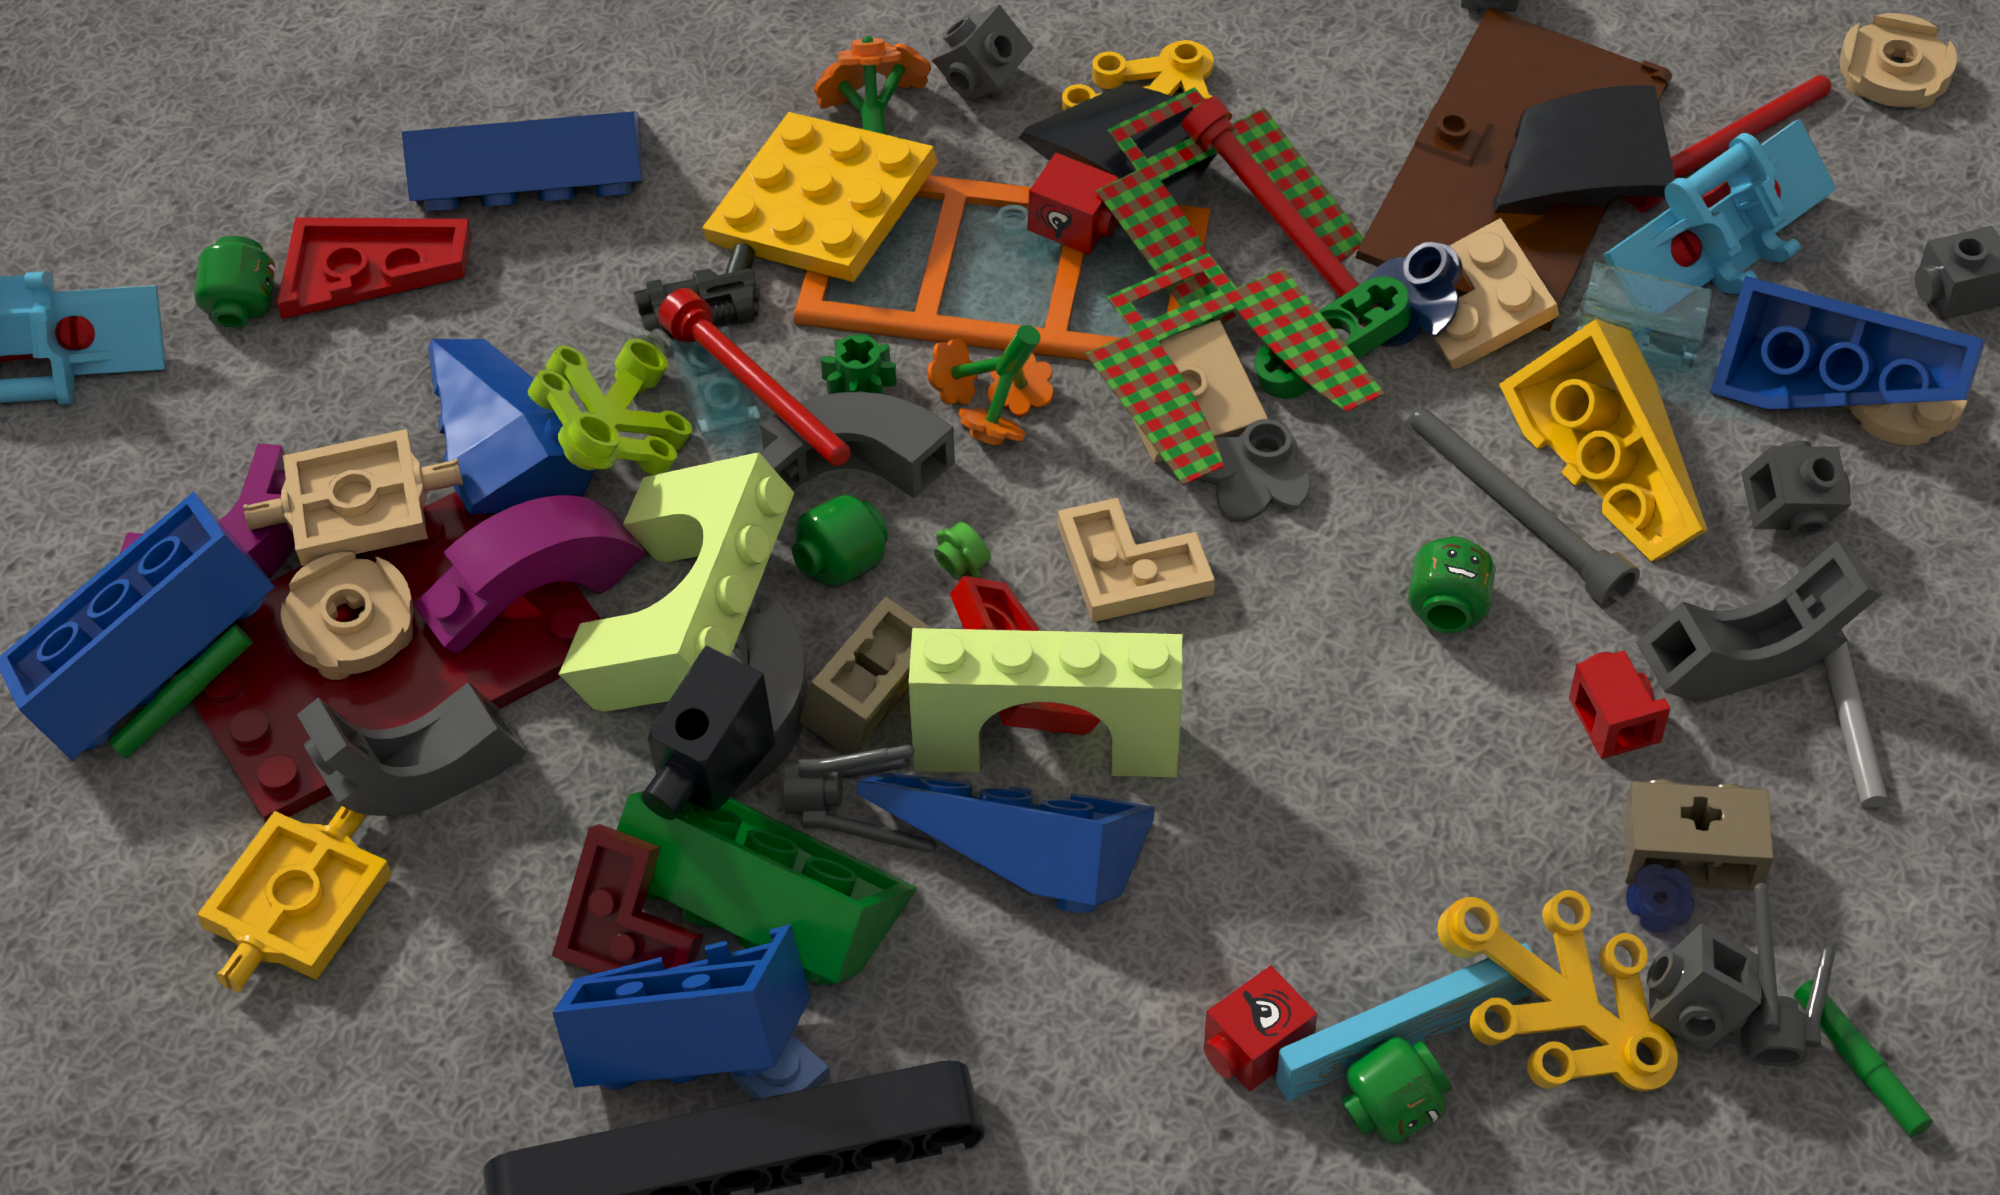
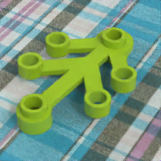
(593, 436)

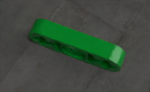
(1342, 314)

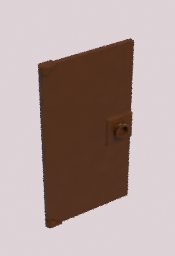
(1465, 142)

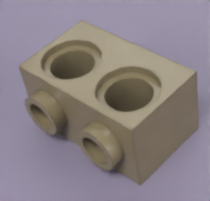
(863, 679)

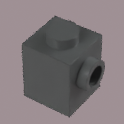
(1961, 272)

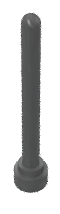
(1600, 569)

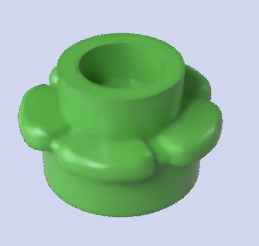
(961, 551)

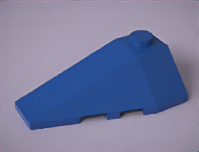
(1824, 352)
(496, 430)
(1052, 849)

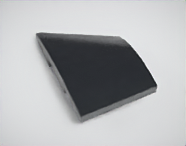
(1083, 135)
(1587, 151)

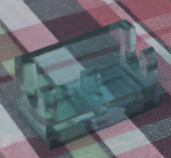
(1659, 312)

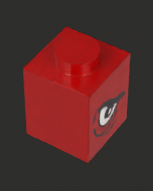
(1067, 206)
(1253, 1025)

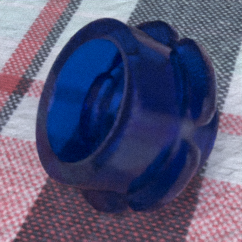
(1674, 884)

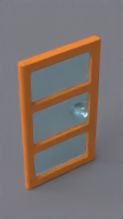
(976, 274)

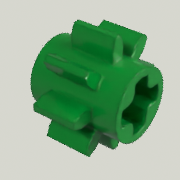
(858, 366)

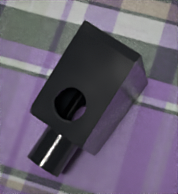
(708, 735)

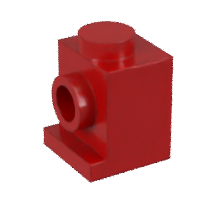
(1617, 704)

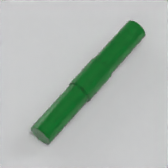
(180, 691)
(1868, 1065)

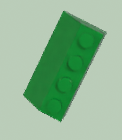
(761, 874)

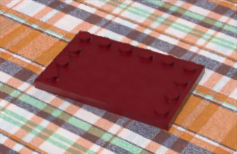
(258, 696)

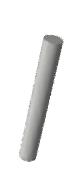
(1855, 728)

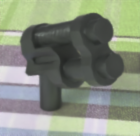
(729, 295)

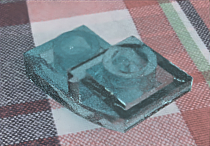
(713, 393)

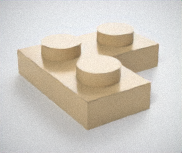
(1503, 301)
(1129, 577)

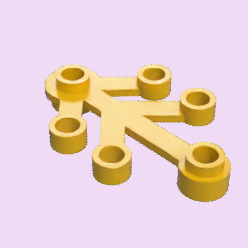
(1179, 65)
(1568, 997)

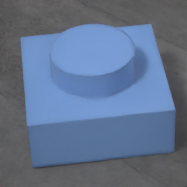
(795, 1071)

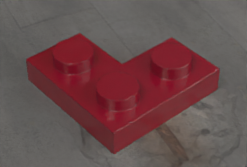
(604, 911)

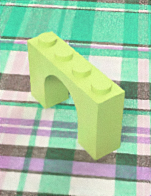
(711, 511)
(1119, 677)

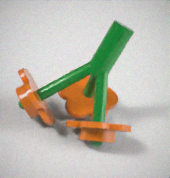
(859, 67)
(1017, 384)

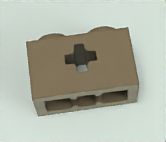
(1707, 832)

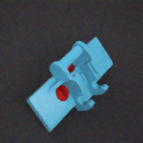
(1735, 224)
(78, 333)

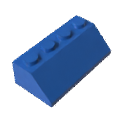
(521, 157)
(132, 627)

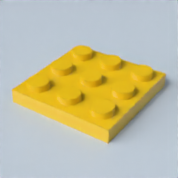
(821, 195)

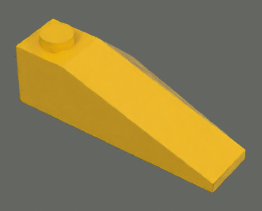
(1609, 425)

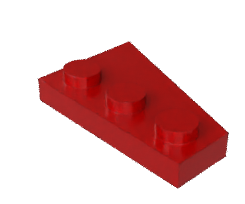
(368, 258)

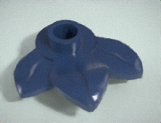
(1430, 279)

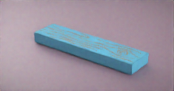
(1413, 1016)

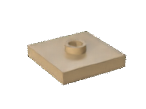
(1215, 379)

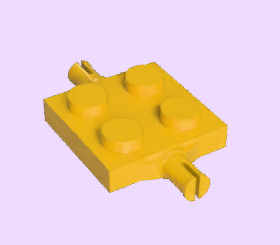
(294, 896)

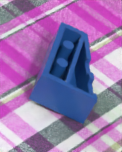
(684, 1019)

